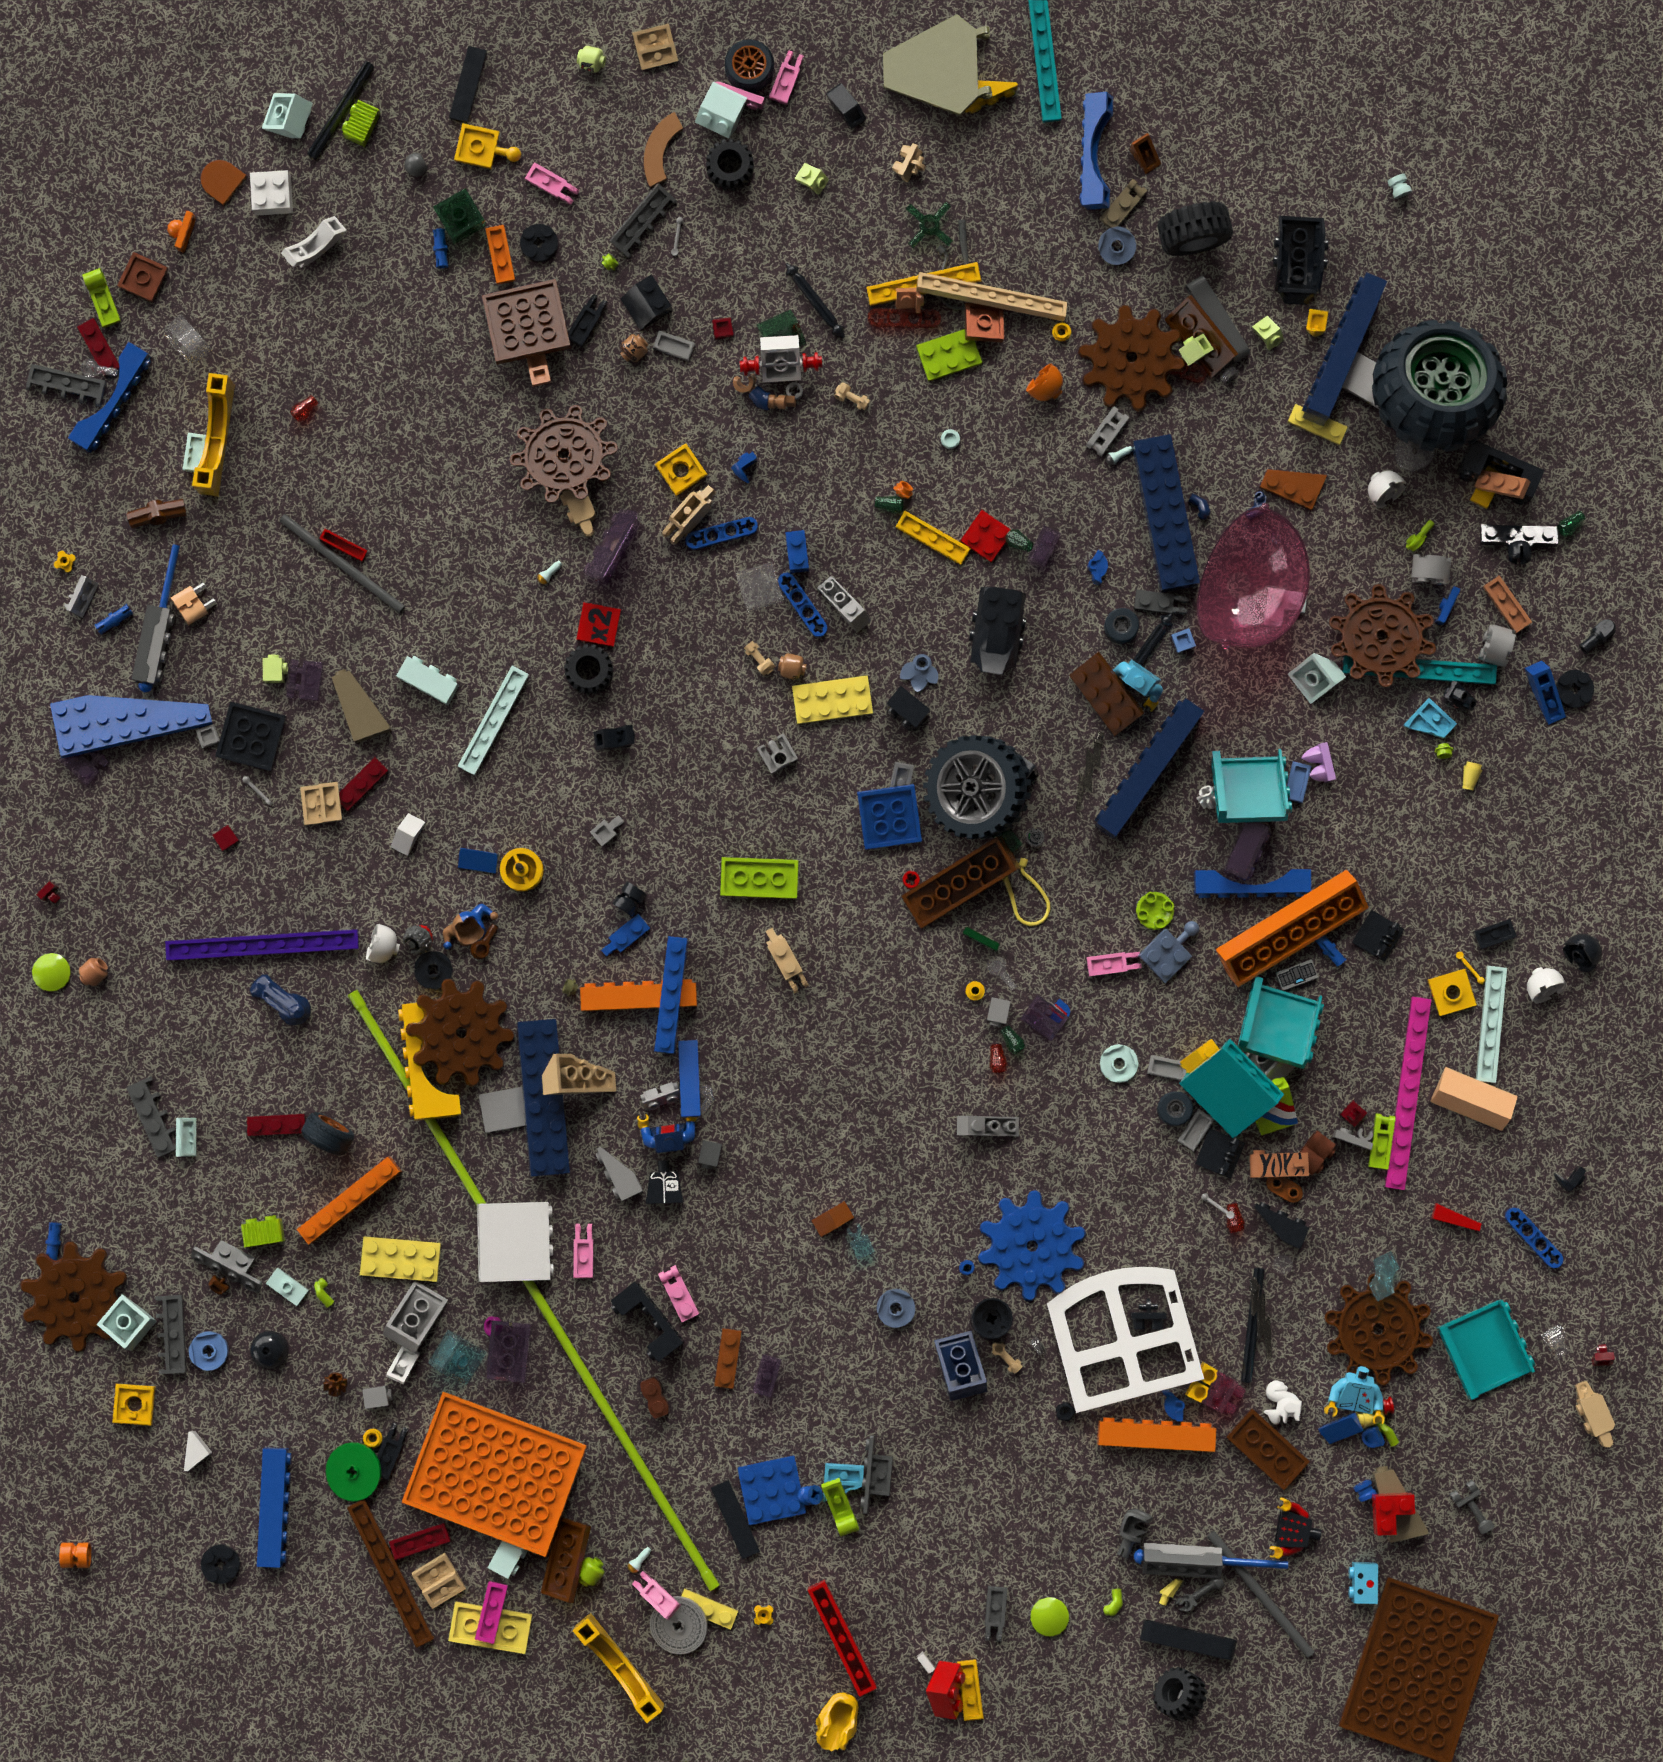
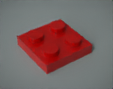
(985, 536)

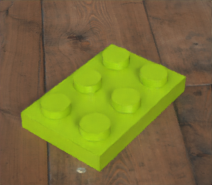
(948, 355)

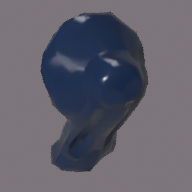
(290, 1006)

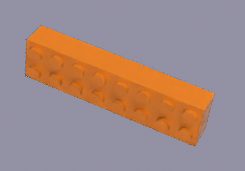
(1292, 928)

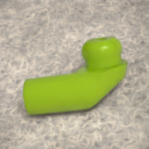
(1389, 1434)
(1115, 1605)

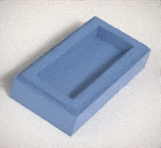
(1298, 781)

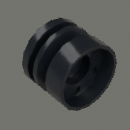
(996, 1308)

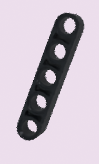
(1188, 1639)

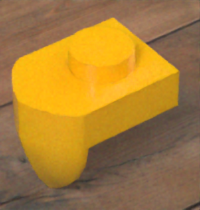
(1316, 322)

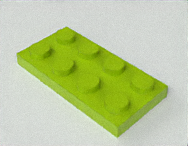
(759, 878)

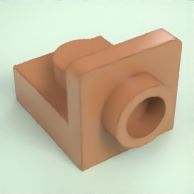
(909, 298)

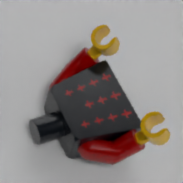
(1293, 1530)

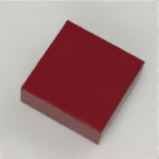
(722, 328)
(225, 838)

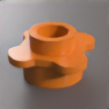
(903, 489)

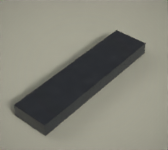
(468, 84)
(735, 1519)

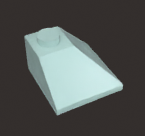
(1316, 676)

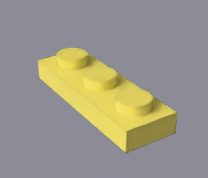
(1331, 430)
(713, 1610)

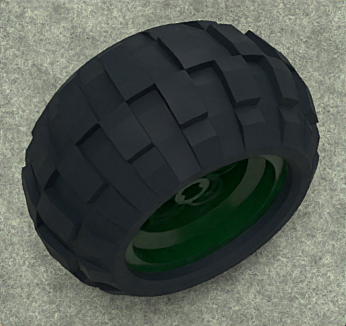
(1450, 365)

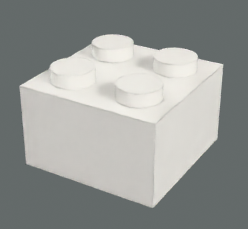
(271, 192)

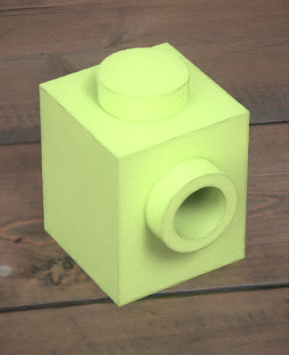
(1195, 349)
(274, 669)

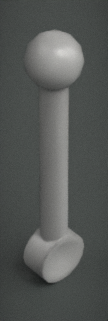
(674, 251)
(246, 779)
(1230, 1215)

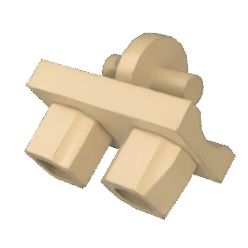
(911, 164)

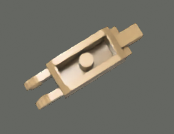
(580, 512)
(689, 513)
(785, 959)
(1596, 1414)

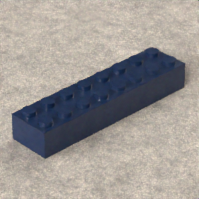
(1346, 344)
(1165, 513)
(1147, 771)
(542, 1113)

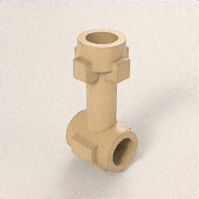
(843, 391)
(765, 666)
(999, 1349)

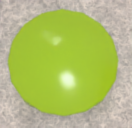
(1155, 910)
(51, 972)
(1049, 1616)

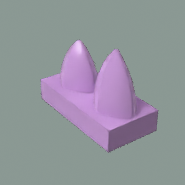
(1321, 755)

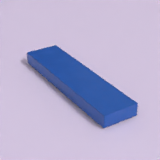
(689, 1078)

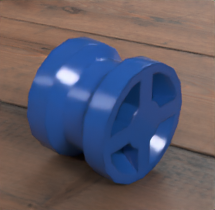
(1365, 1490)
(805, 1495)

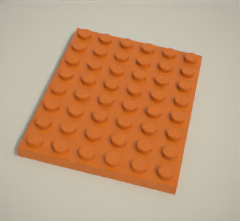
(494, 1474)

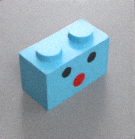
(1364, 1583)

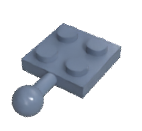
(1166, 954)

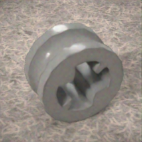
(791, 386)

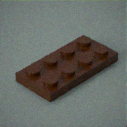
(1193, 321)
(1106, 693)
(1267, 1449)
(566, 1560)

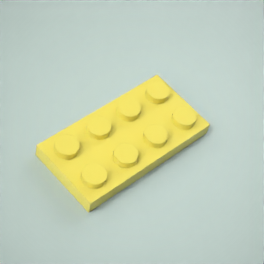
(832, 699)
(400, 1259)
(511, 1632)

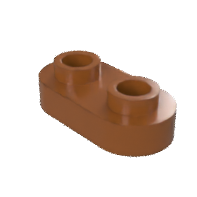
(1284, 1188)

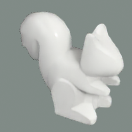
(1287, 1403)

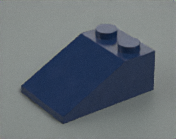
(961, 1366)

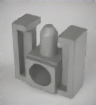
(770, 761)

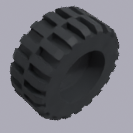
(1195, 228)

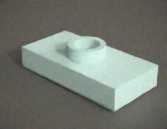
(194, 451)
(185, 1137)
(287, 1286)

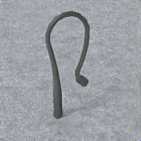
(963, 244)

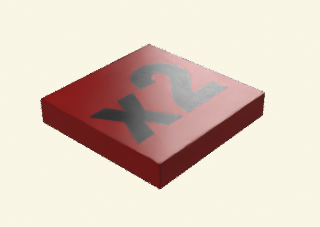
(598, 624)

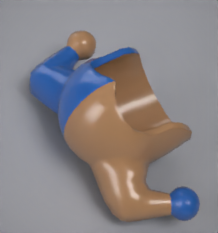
(468, 926)

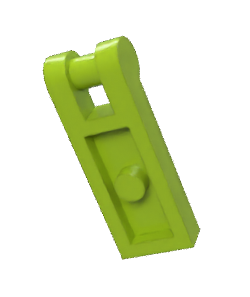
(1381, 1142)

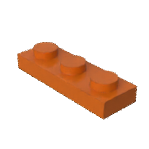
(500, 254)

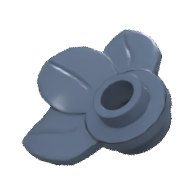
(919, 675)

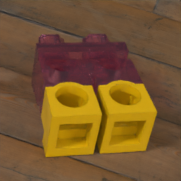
(1220, 1393)

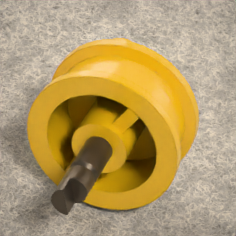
(521, 869)

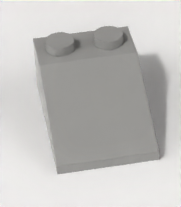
(414, 1317)

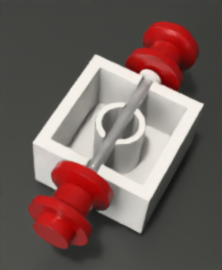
(780, 360)

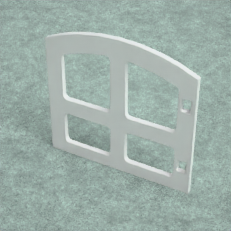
(1126, 1345)

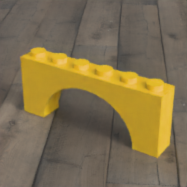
(220, 399)
(426, 1099)
(597, 1639)

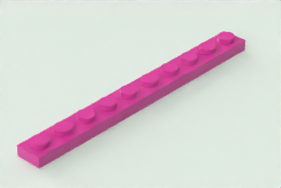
(1408, 1092)

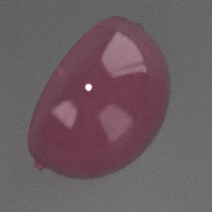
(1253, 581)

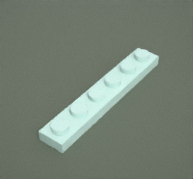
(493, 720)
(1491, 1024)

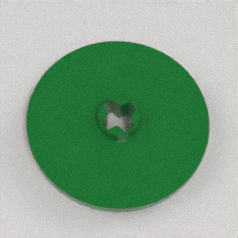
(363, 1461)

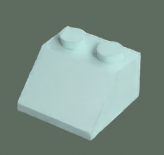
(721, 110)
(287, 115)
(126, 1323)

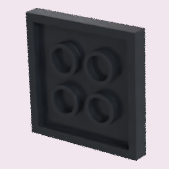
(250, 736)

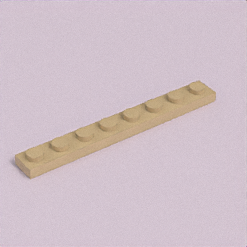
(991, 296)

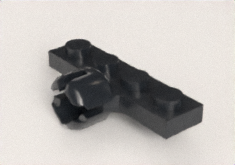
(1519, 539)

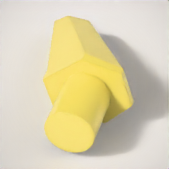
(1169, 1591)

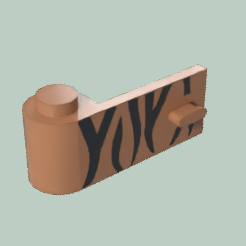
(1278, 1164)

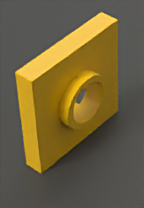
(684, 456)
(1442, 1002)
(121, 1411)

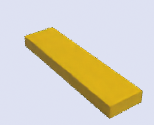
(932, 537)

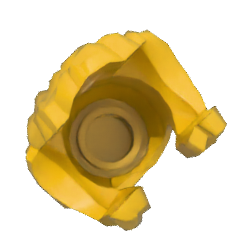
(837, 1722)

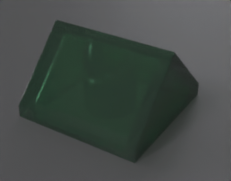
(782, 325)

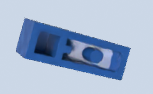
(1545, 691)

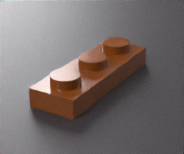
(728, 1358)

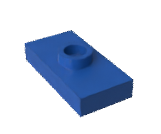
(1446, 605)

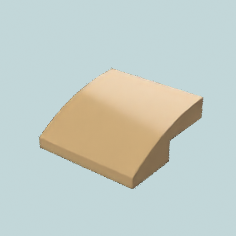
(655, 46)
(321, 803)
(438, 1580)

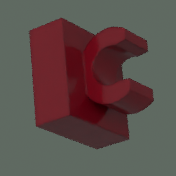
(48, 892)
(1353, 1113)
(1602, 1357)

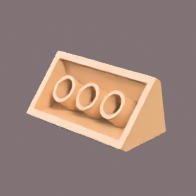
(1474, 1099)

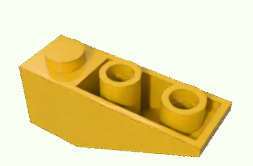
(998, 90)

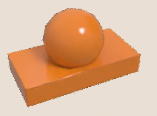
(182, 230)

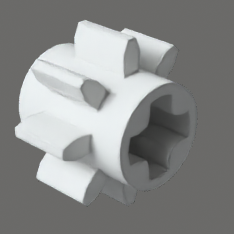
(1207, 797)

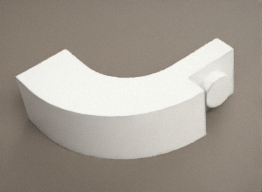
(316, 244)

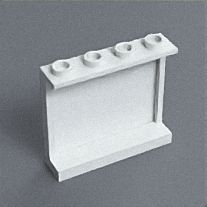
(514, 1241)

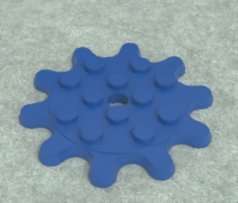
(1010, 1245)

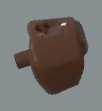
(218, 1285)

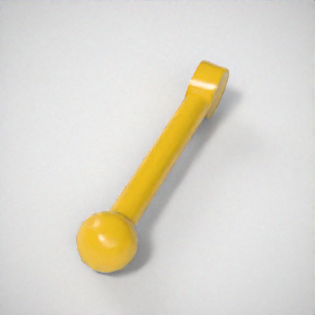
(1459, 955)

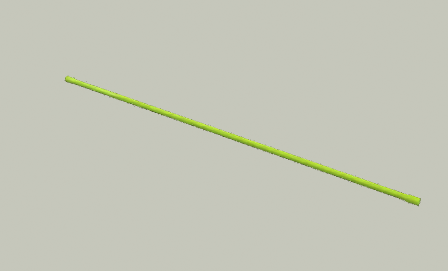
(706, 1574)

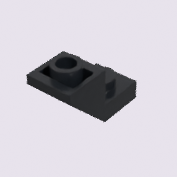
(845, 104)

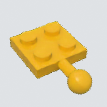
(479, 145)

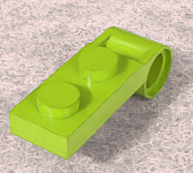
(101, 297)
(840, 1507)

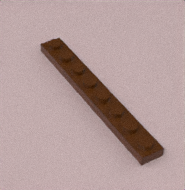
(390, 1572)

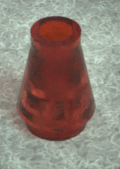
(304, 408)
(997, 1059)
(1236, 1224)

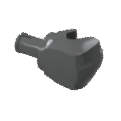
(1130, 1531)

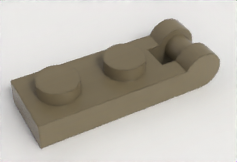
(1123, 205)

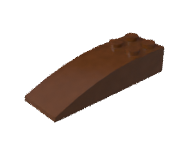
(961, 881)

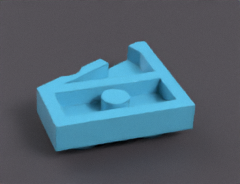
(1431, 720)
(850, 1475)

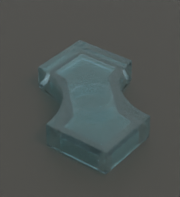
(1384, 1271)

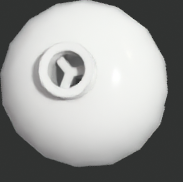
(1384, 487)
(382, 944)
(1544, 983)

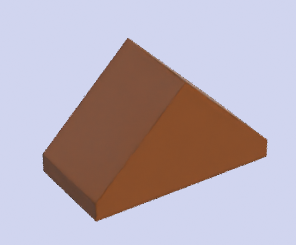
(1145, 153)
(832, 1219)

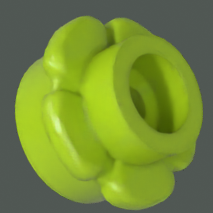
(609, 262)
(1444, 751)

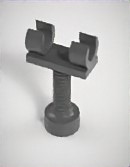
(1484, 1525)
(1189, 1599)

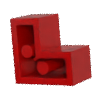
(1387, 1507)
(944, 1690)

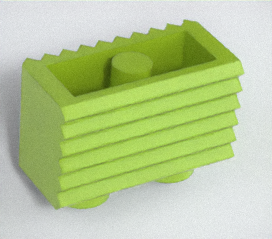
(360, 123)
(262, 1232)

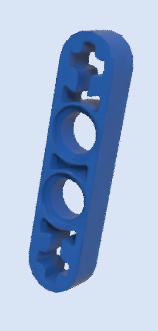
(722, 536)
(800, 606)
(1536, 1235)

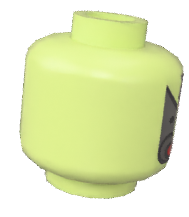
(591, 59)

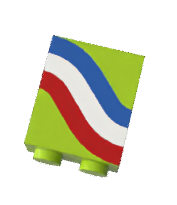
(1282, 1114)

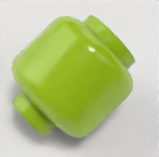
(591, 1571)

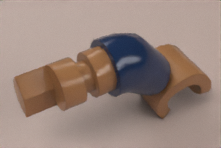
(761, 398)

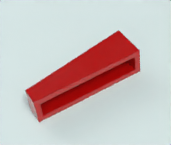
(343, 545)
(1449, 1216)

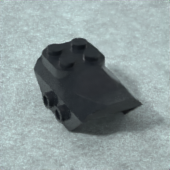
(1299, 258)
(997, 629)

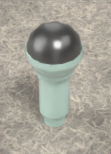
(1113, 457)

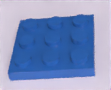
(889, 816)
(771, 1490)

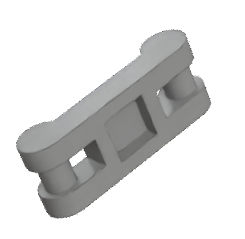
(1107, 431)

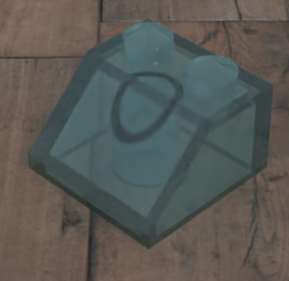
(457, 1357)

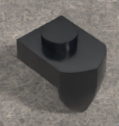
(1575, 1178)

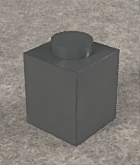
(709, 1154)

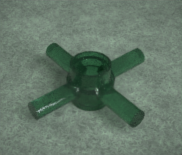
(932, 218)

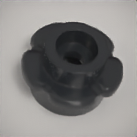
(1065, 1416)

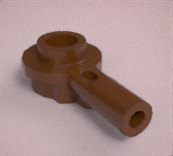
(480, 948)

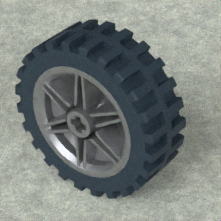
(1008, 786)

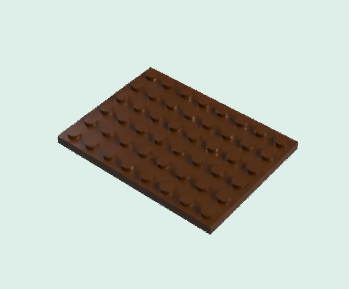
(1418, 1670)

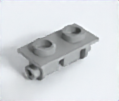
(652, 1100)

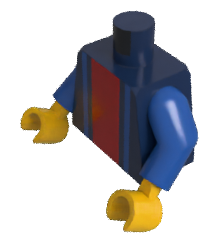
(667, 1137)

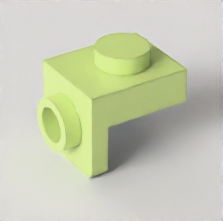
(812, 178)
(1268, 332)

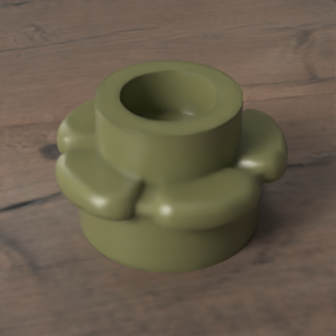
(570, 987)

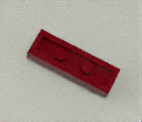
(98, 345)
(362, 783)
(275, 1124)
(419, 1541)

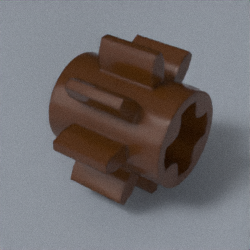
(335, 1384)

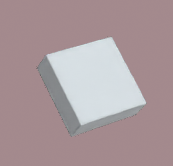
(926, 1663)

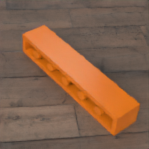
(631, 996)
(349, 1200)
(1156, 1435)

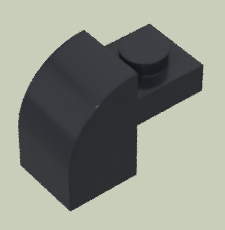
(614, 738)

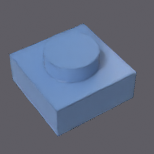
(1183, 640)

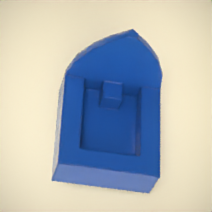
(744, 462)

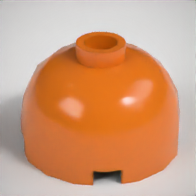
(1047, 384)

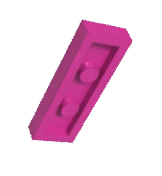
(491, 1612)

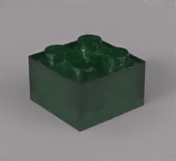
(459, 216)

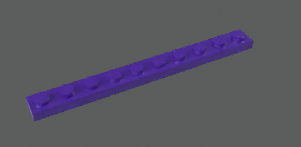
(262, 945)

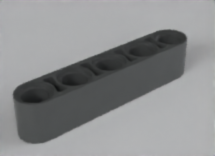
(1211, 305)

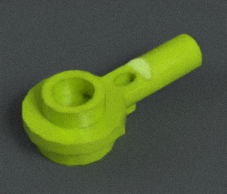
(1416, 541)

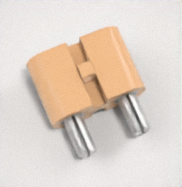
(190, 605)

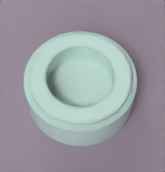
(950, 439)

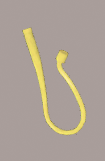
(1023, 862)

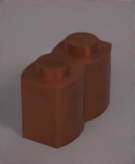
(1318, 1149)
(657, 1403)

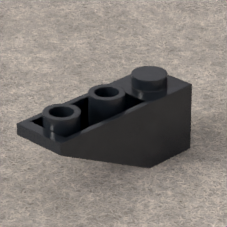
(1287, 1230)

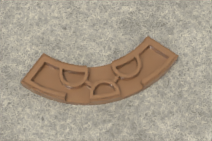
(656, 146)

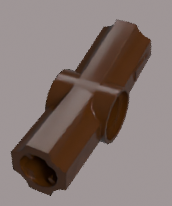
(156, 513)

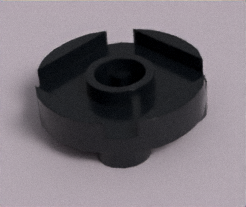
(531, 235)
(1585, 691)
(432, 959)
(214, 1573)

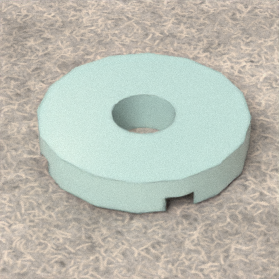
(1107, 1063)

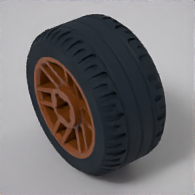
(761, 62)
(327, 1134)

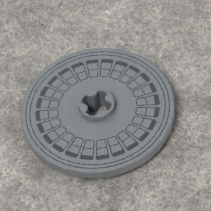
(683, 1639)

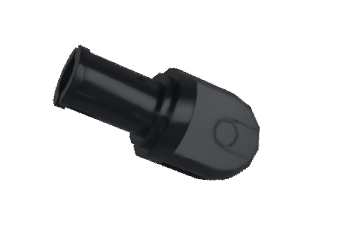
(1599, 635)

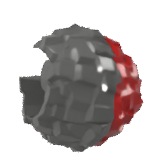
(420, 938)

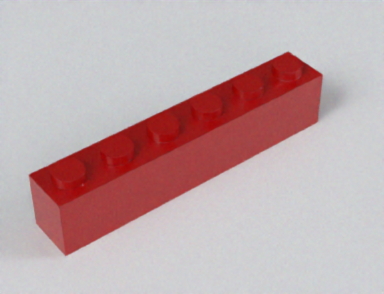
(842, 1637)

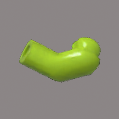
(321, 1294)

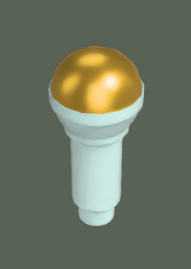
(544, 576)
(635, 1565)

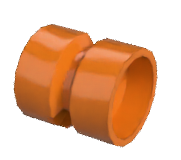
(75, 1555)

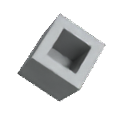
(998, 1011)
(377, 1396)

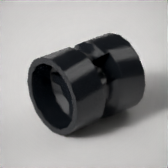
(629, 898)

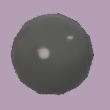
(415, 165)

